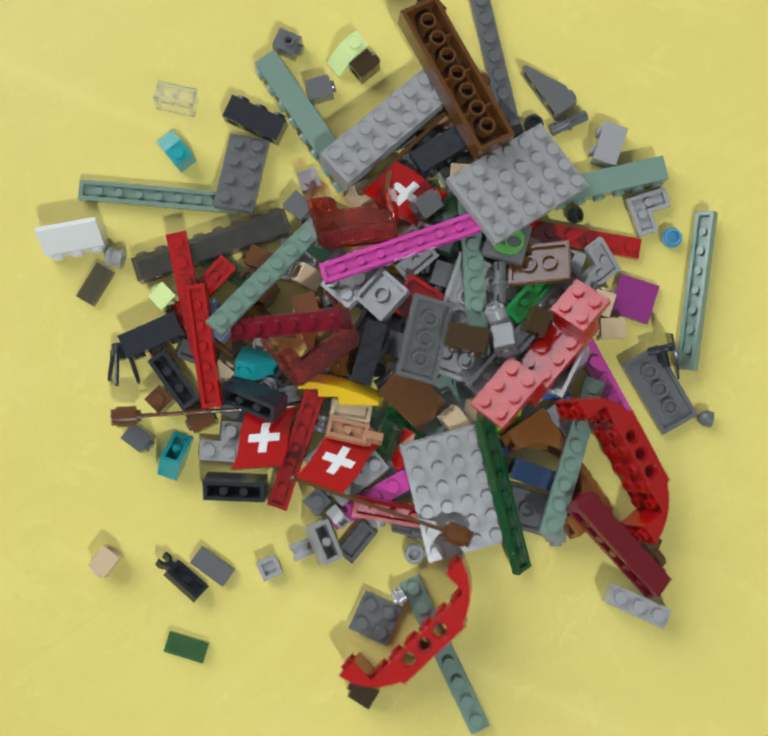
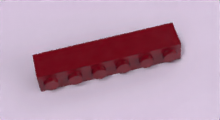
(292, 324)
(619, 544)

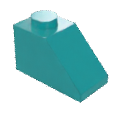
(176, 151)
(254, 364)
(174, 455)

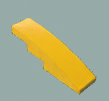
(347, 391)

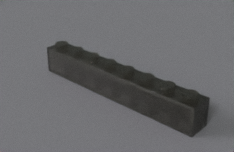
(225, 241)

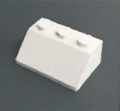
(72, 238)

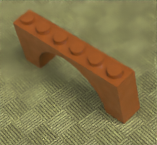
(542, 433)

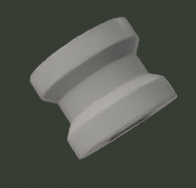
(115, 257)
(300, 549)

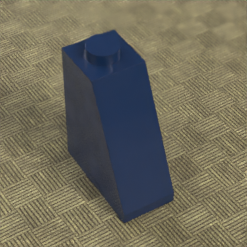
(531, 474)

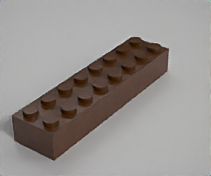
(455, 77)

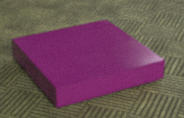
(634, 299)

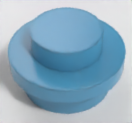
(671, 237)

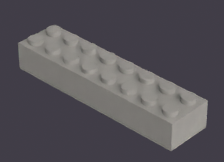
(382, 131)

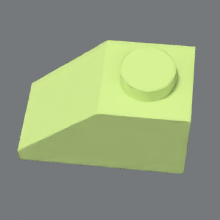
(346, 52)
(163, 297)

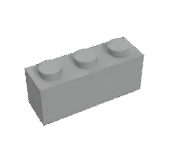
(636, 605)

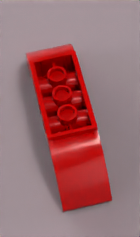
(630, 458)
(402, 666)

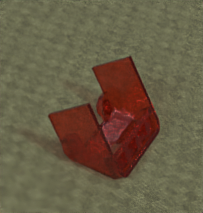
(354, 225)
(303, 369)

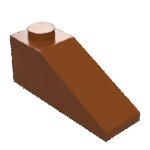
(304, 303)

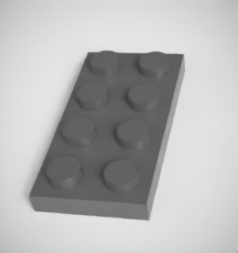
(241, 174)
(424, 339)
(659, 391)

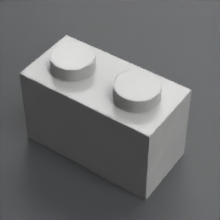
(608, 145)
(323, 542)

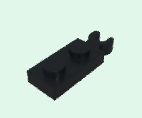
(182, 577)

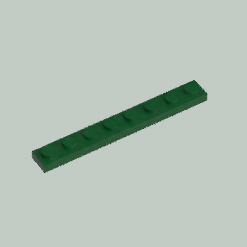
(502, 494)

